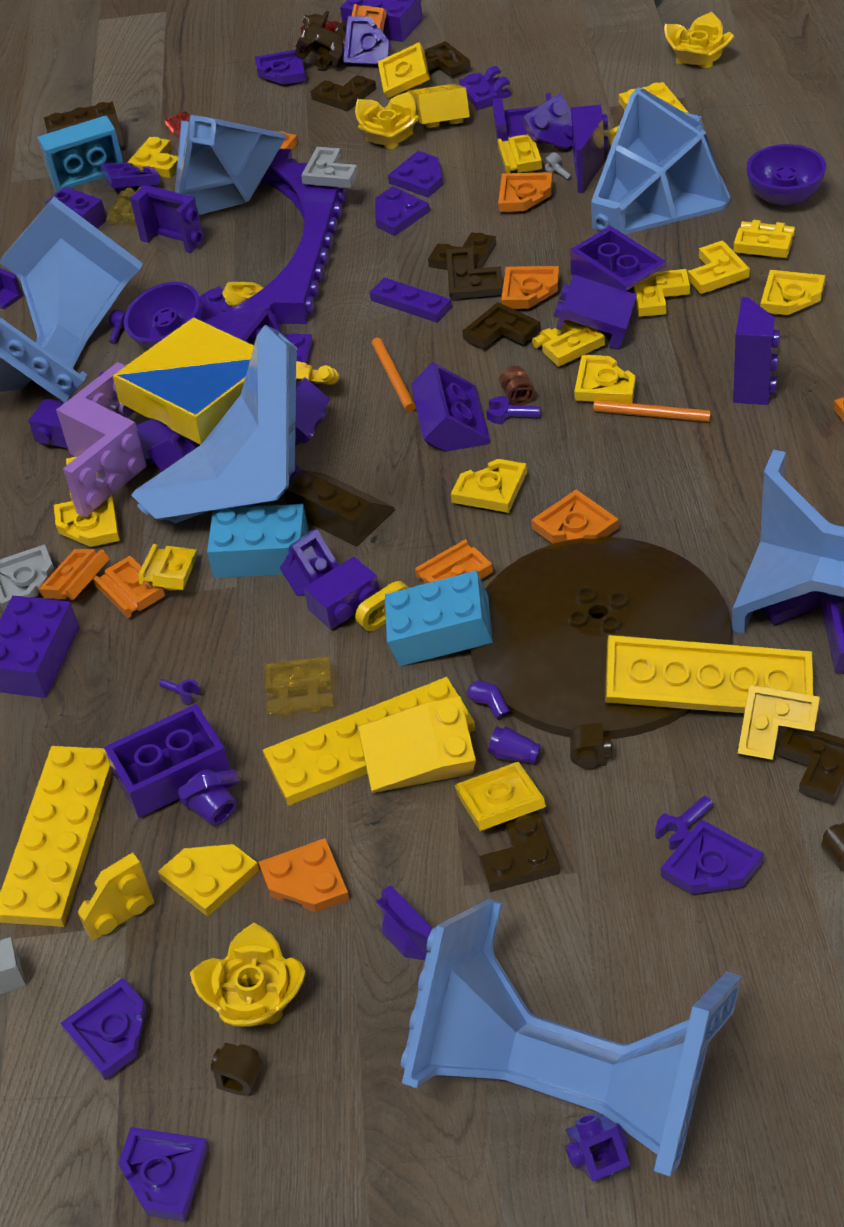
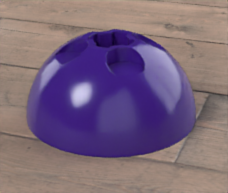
(786, 173)
(161, 312)

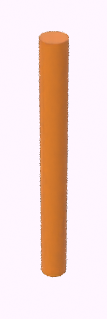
(393, 375)
(652, 411)

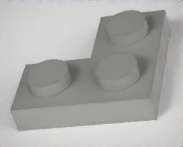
(326, 170)

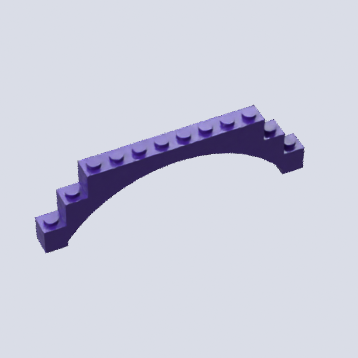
(293, 290)

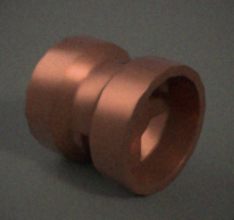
(516, 385)

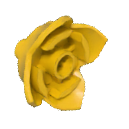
(700, 43)
(389, 123)
(251, 959)

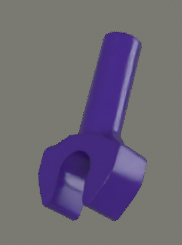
(500, 410)
(682, 823)

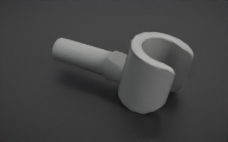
(554, 162)

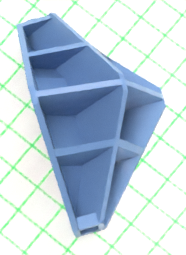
(222, 161)
(657, 169)
(247, 452)

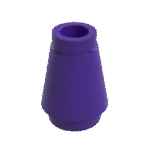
(512, 746)

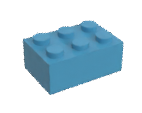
(76, 152)
(253, 539)
(438, 618)

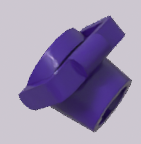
(208, 795)

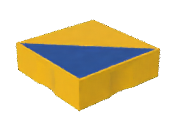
(187, 379)

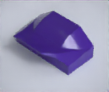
(307, 561)
(403, 925)

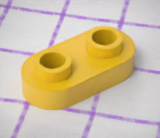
(239, 292)
(371, 612)

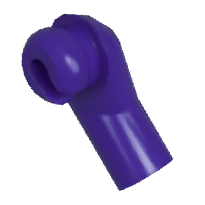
(488, 694)

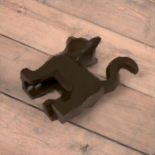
(323, 42)

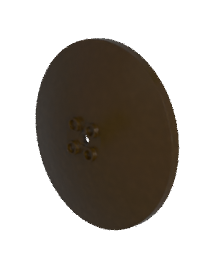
(554, 654)

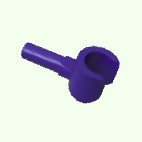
(117, 320)
(182, 689)

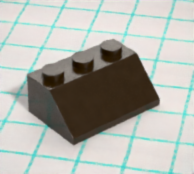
(79, 115)
(337, 506)

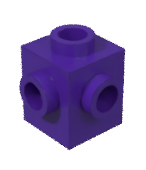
(597, 1146)

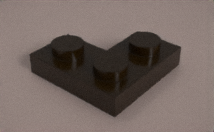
(446, 58)
(343, 96)
(482, 248)
(470, 282)
(501, 321)
(824, 759)
(526, 860)

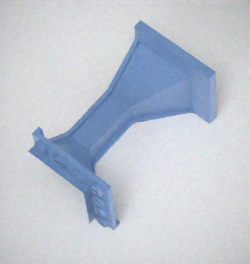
(69, 284)
(795, 550)
(478, 1027)

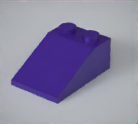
(588, 142)
(614, 260)

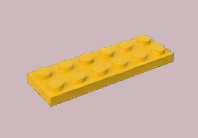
(699, 673)
(334, 751)
(55, 837)

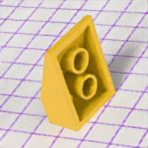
(441, 104)
(418, 746)

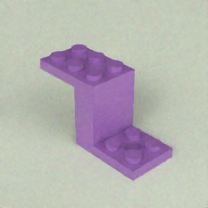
(101, 440)

